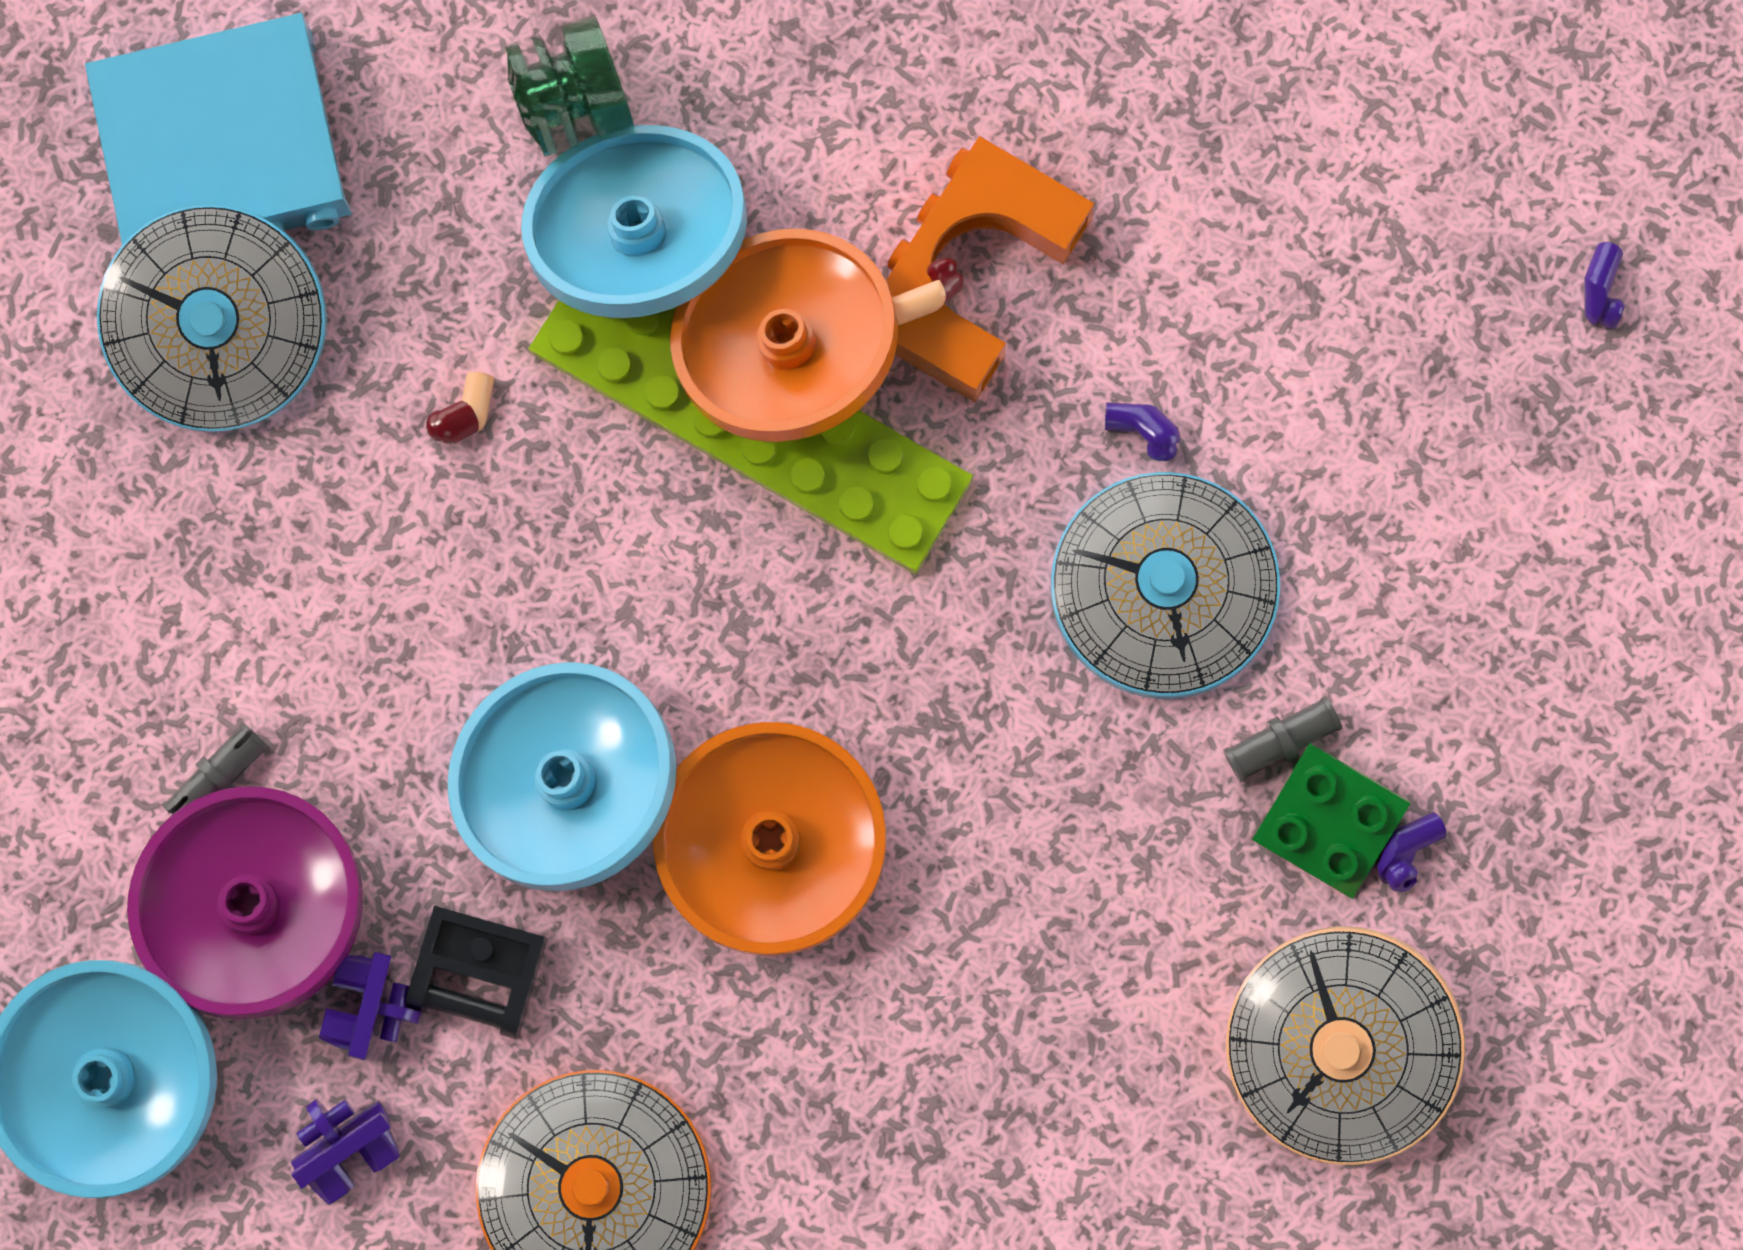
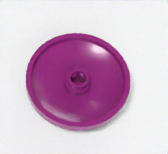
(245, 902)

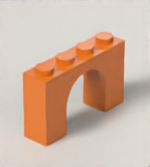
(984, 192)

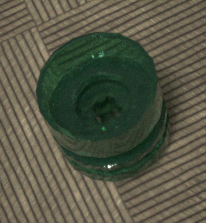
(568, 86)

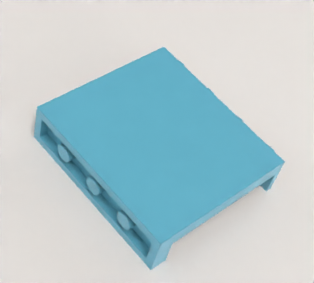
(220, 124)

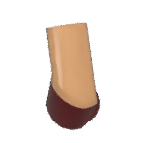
(932, 296)
(464, 416)

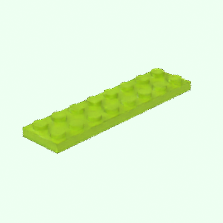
(850, 477)

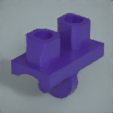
(355, 1031)
(321, 1163)

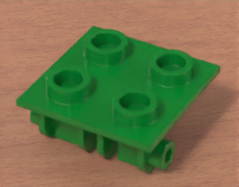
(1331, 820)

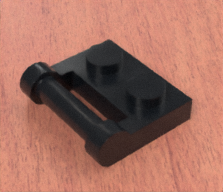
(479, 952)

